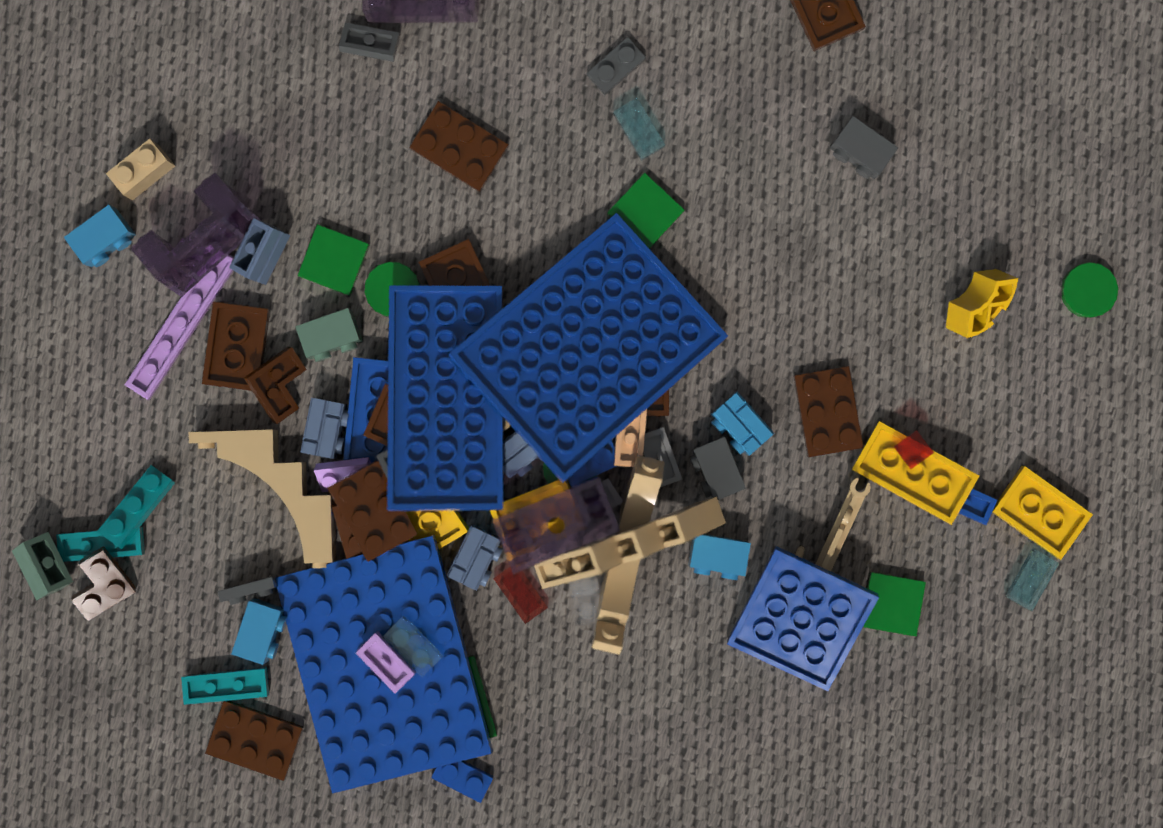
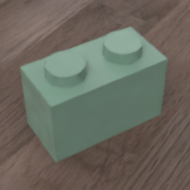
(329, 335)
(42, 566)

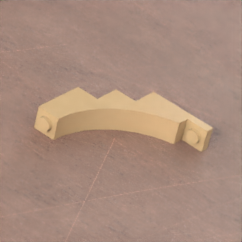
(259, 454)
(631, 544)
(620, 581)

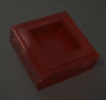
(913, 450)

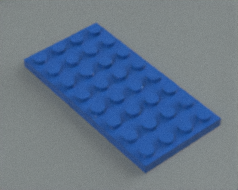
(440, 425)

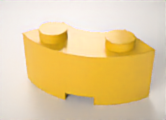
(981, 302)

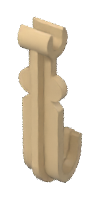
(840, 528)

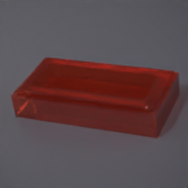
(520, 594)

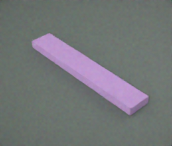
(177, 331)

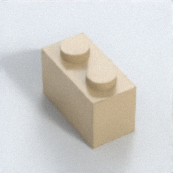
(140, 169)

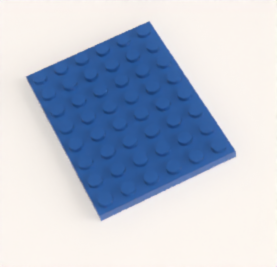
(588, 347)
(358, 720)

